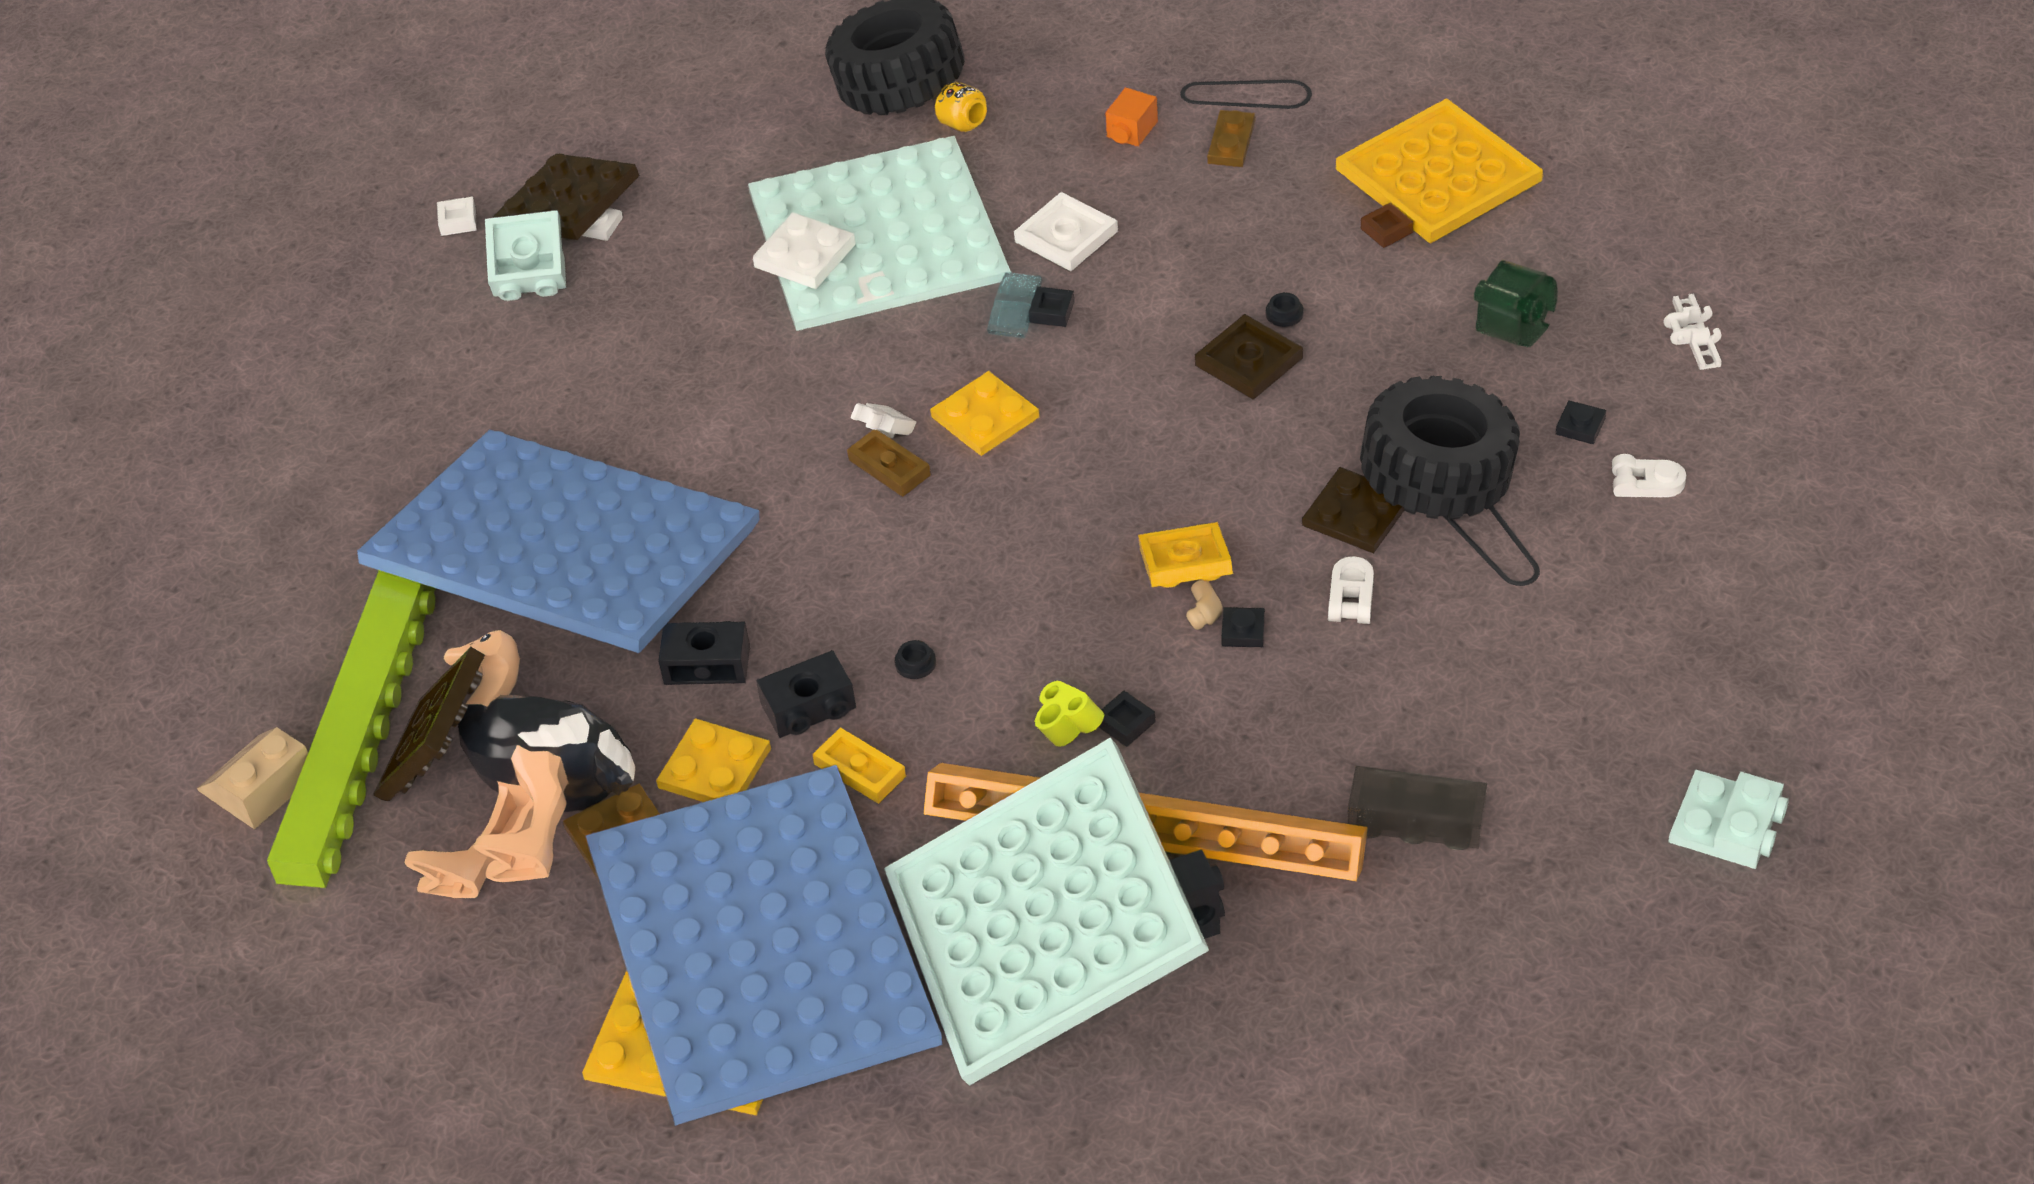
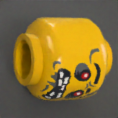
(960, 107)

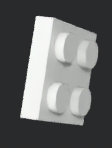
(1066, 231)
(804, 250)

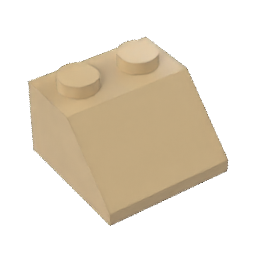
(258, 777)

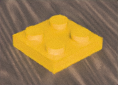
(984, 413)
(1185, 555)
(713, 762)

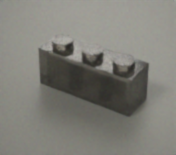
(1418, 807)

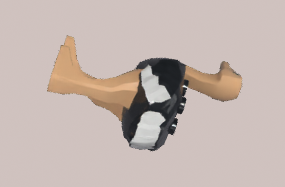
(542, 763)

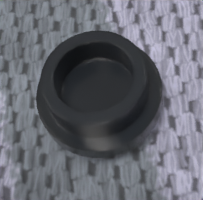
(1284, 310)
(915, 660)

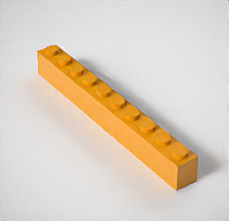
(1182, 825)

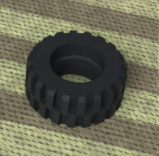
(894, 55)
(1439, 447)

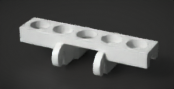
(1693, 334)

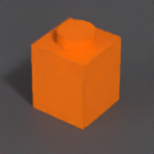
(1131, 117)

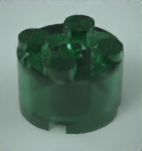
(1515, 303)

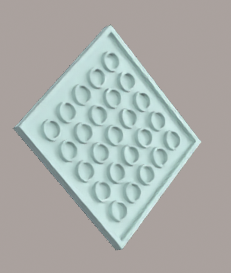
(909, 217)
(1043, 911)

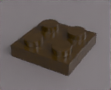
(1249, 356)
(1352, 511)

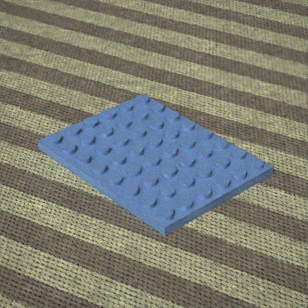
(561, 539)
(760, 944)

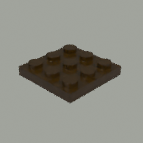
(576, 188)
(429, 724)

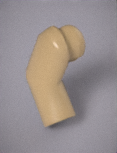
(1207, 607)

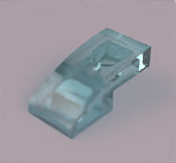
(1012, 305)

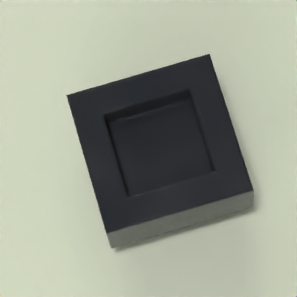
(1051, 306)
(1581, 422)
(1243, 627)
(1126, 718)

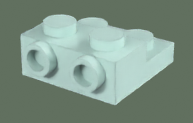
(525, 255)
(1730, 817)

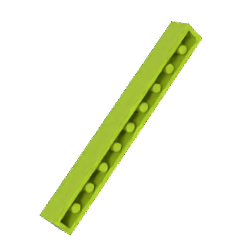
(350, 732)

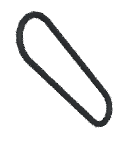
(1308, 90)
(1517, 583)

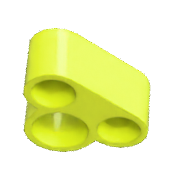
(1066, 713)

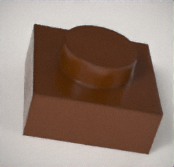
(1386, 225)

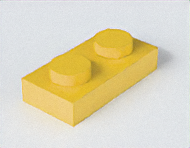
(860, 765)

